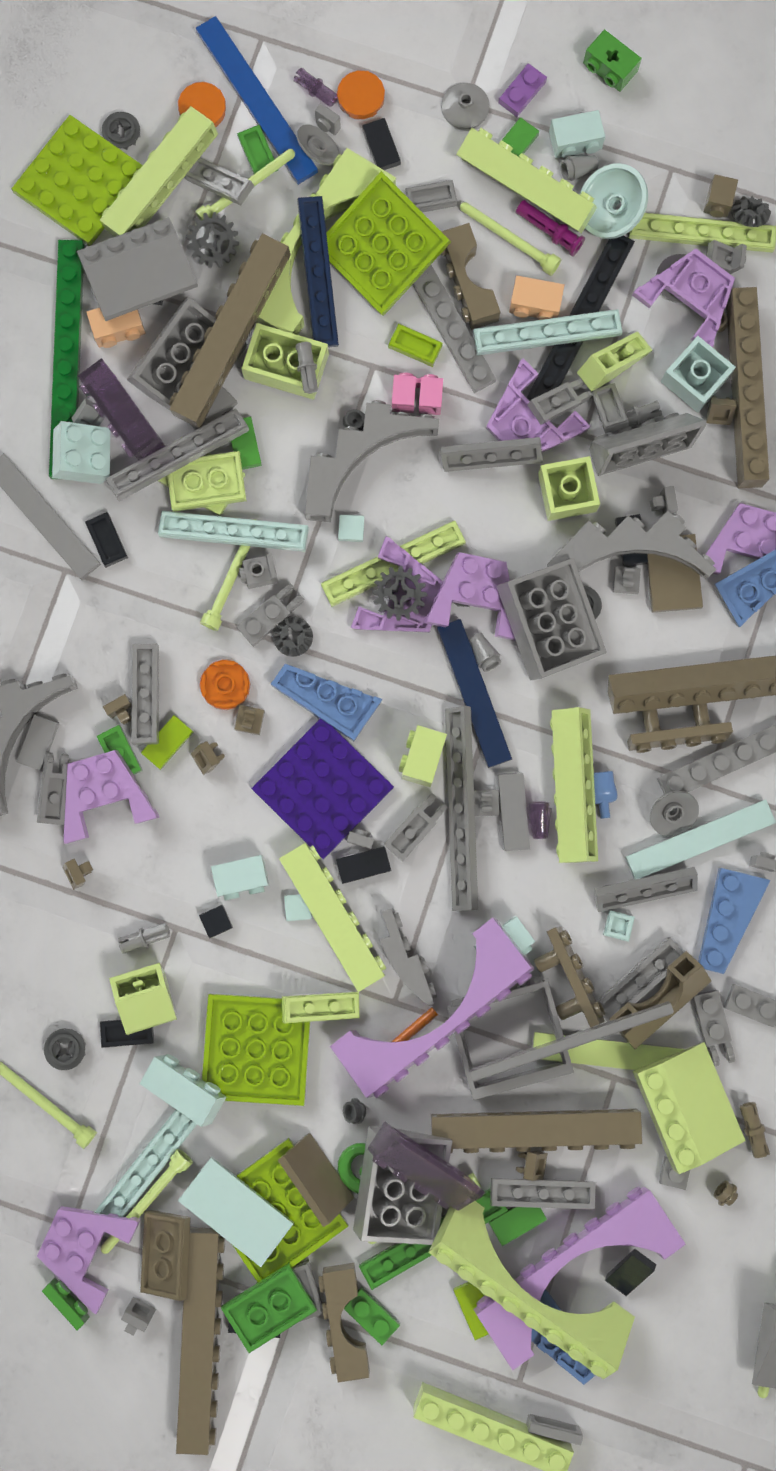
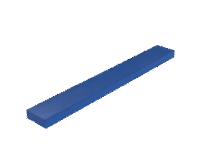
(255, 98)

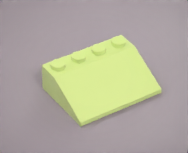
(689, 1107)

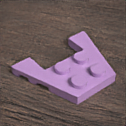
(697, 284)
(516, 421)
(746, 533)
(472, 583)
(370, 620)
(97, 783)
(73, 1243)

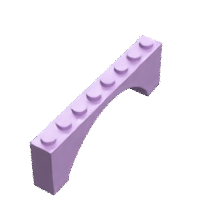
(496, 970)
(634, 1222)

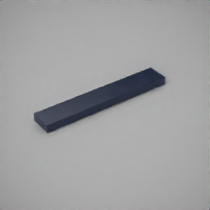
(317, 270)
(474, 693)

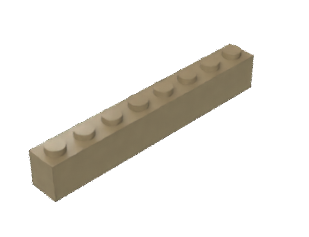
(230, 330)
(747, 388)
(692, 684)
(540, 1129)
(199, 1343)

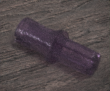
(316, 87)

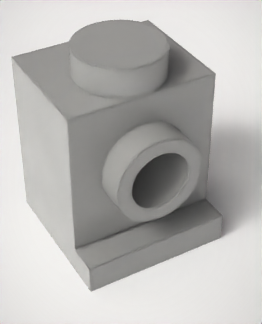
(265, 577)

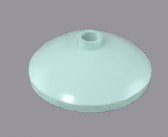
(612, 186)

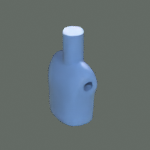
(604, 792)

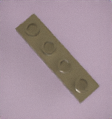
(668, 739)
(582, 987)

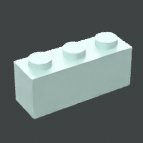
(183, 1089)

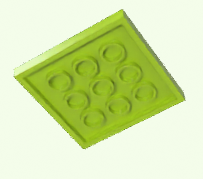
(76, 179)
(383, 243)
(254, 1052)
(306, 1234)

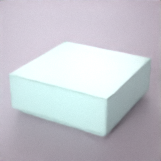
(351, 528)
(296, 908)
(618, 925)

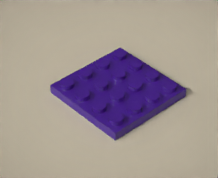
(322, 788)

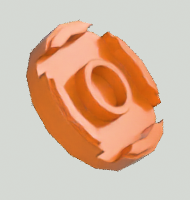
(361, 94)
(205, 99)
(225, 684)

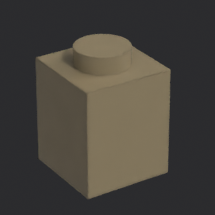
(720, 196)

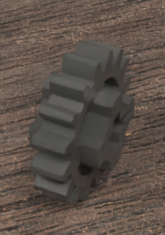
(223, 237)
(387, 593)

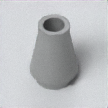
(578, 166)
(486, 655)

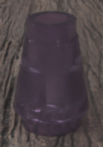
(539, 818)

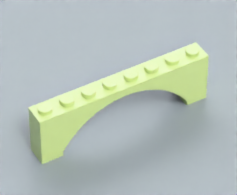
(338, 190)
(591, 1338)

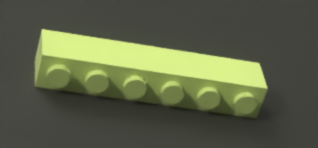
(160, 173)
(526, 180)
(574, 785)
(331, 916)
(490, 1429)

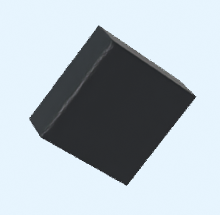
(216, 921)

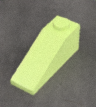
(613, 360)

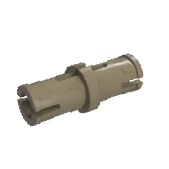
(754, 1130)

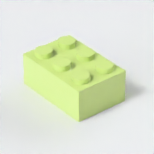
(274, 360)

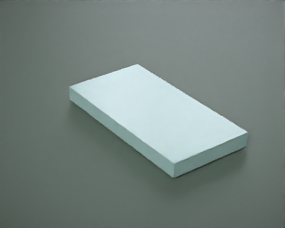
(236, 1211)

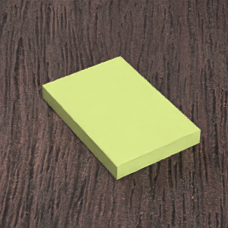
(208, 482)

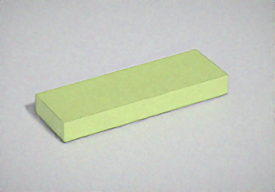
(320, 1007)

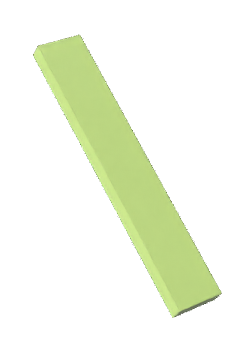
(702, 231)
(363, 576)
(609, 1053)

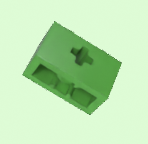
(612, 60)

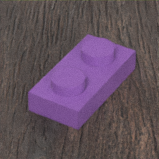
(522, 90)

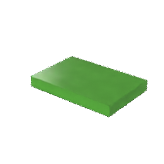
(269, 1308)

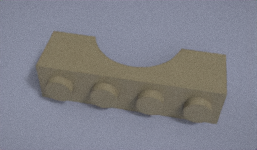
(479, 304)
(682, 983)
(350, 1355)

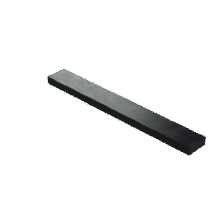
(589, 301)

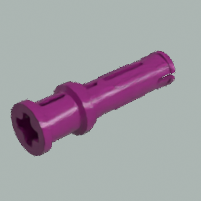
(559, 233)

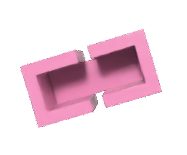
(404, 393)

